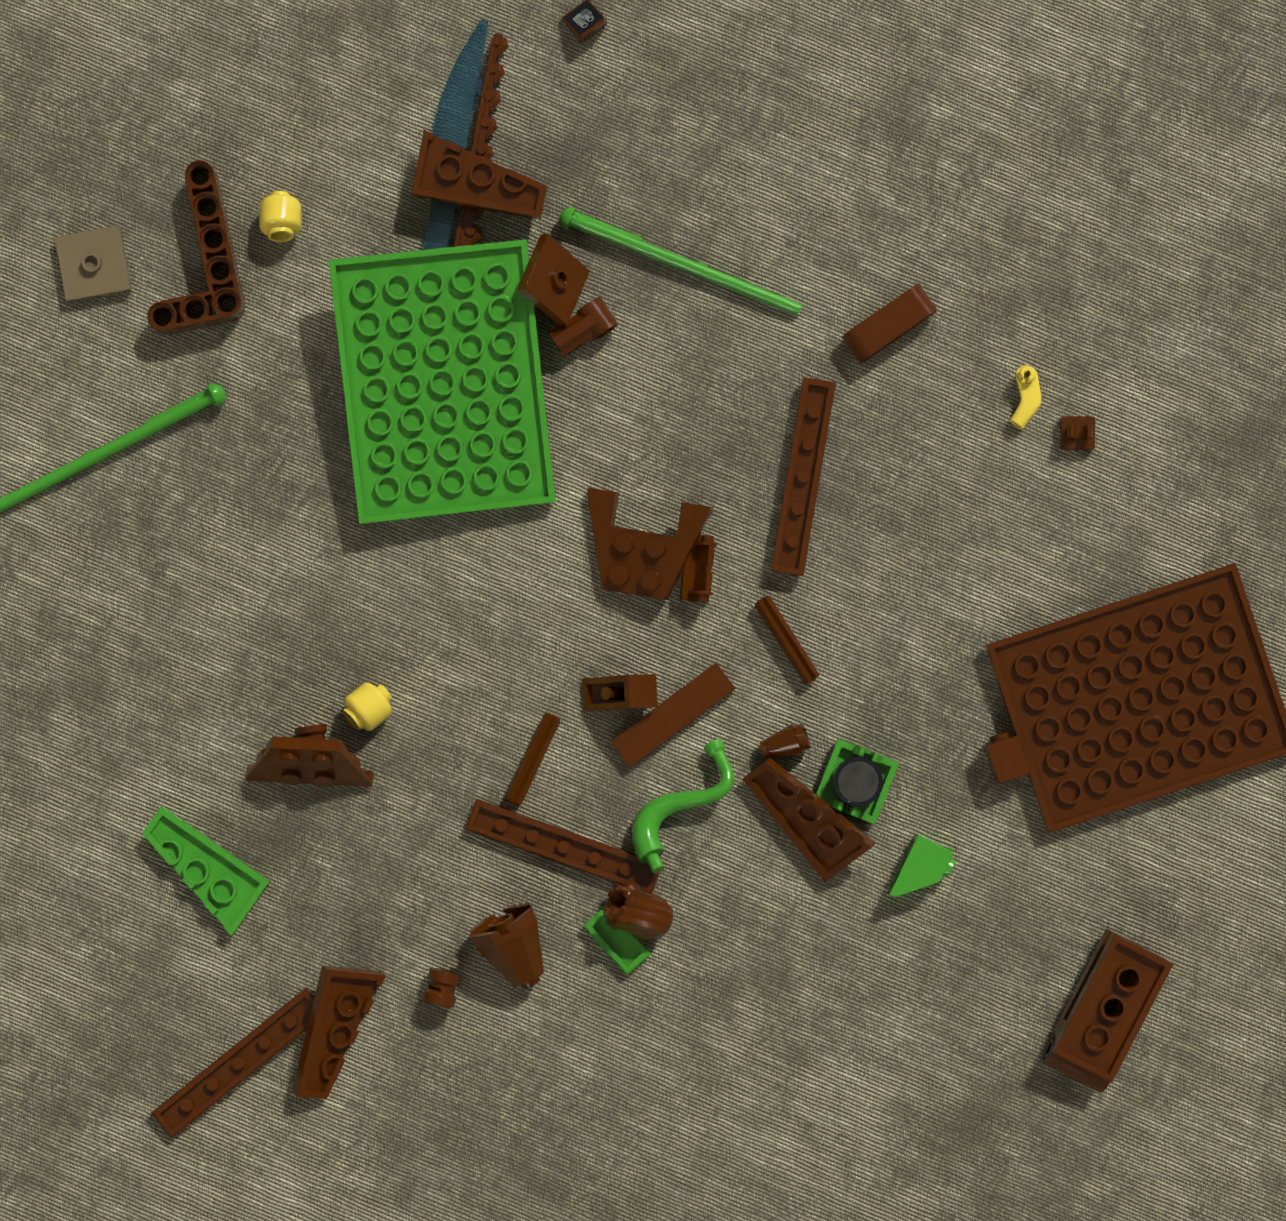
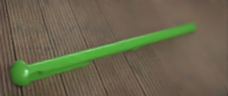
(630, 241)
(213, 394)

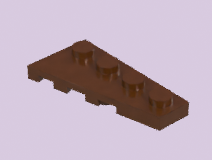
(470, 180)
(333, 1023)

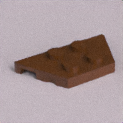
(308, 761)

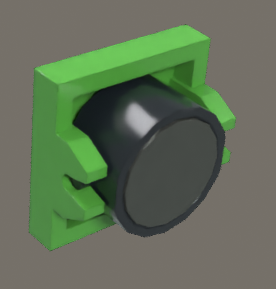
(856, 781)

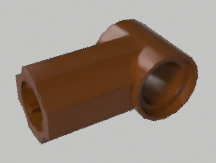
(589, 323)

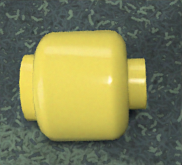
(280, 216)
(367, 706)

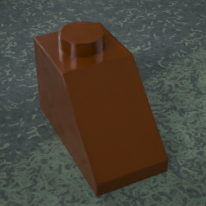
(619, 692)

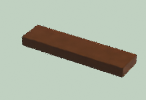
(673, 714)

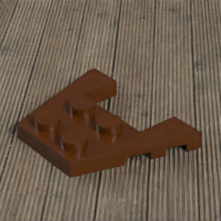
(637, 559)

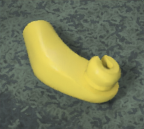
(1030, 396)

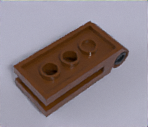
(1094, 1041)

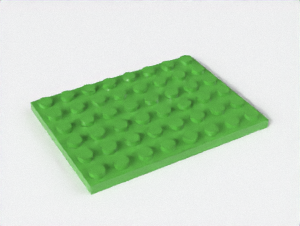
(441, 381)

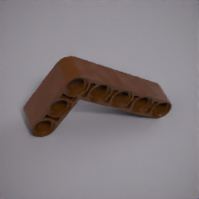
(212, 259)

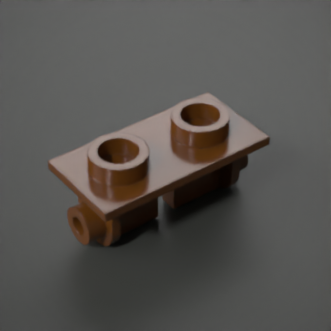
(697, 574)

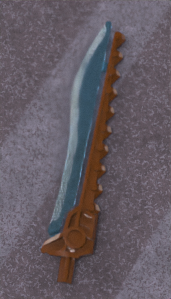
(453, 125)

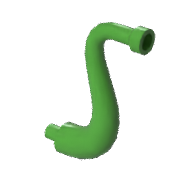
(649, 819)

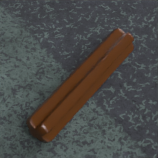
(786, 639)
(532, 759)

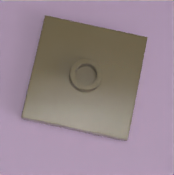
(93, 264)

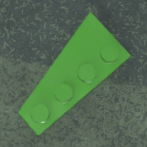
(214, 874)

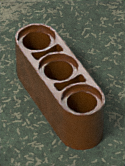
(889, 323)

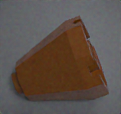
(512, 944)

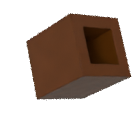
(1006, 757)

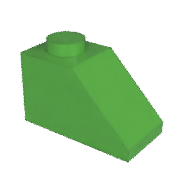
(921, 866)

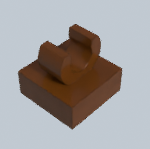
(1077, 433)

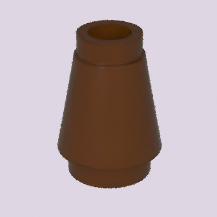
(786, 742)

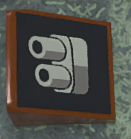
(584, 21)

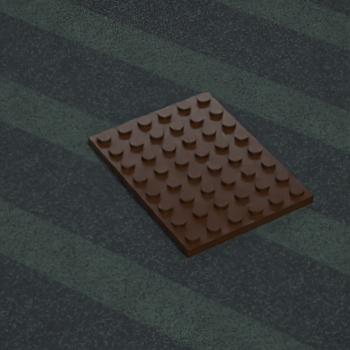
(1141, 697)

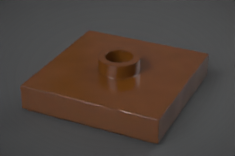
(553, 280)

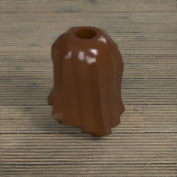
(638, 912)

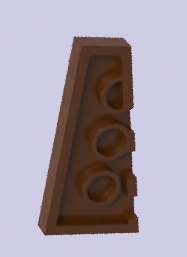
(811, 824)

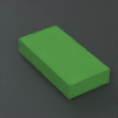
(620, 945)

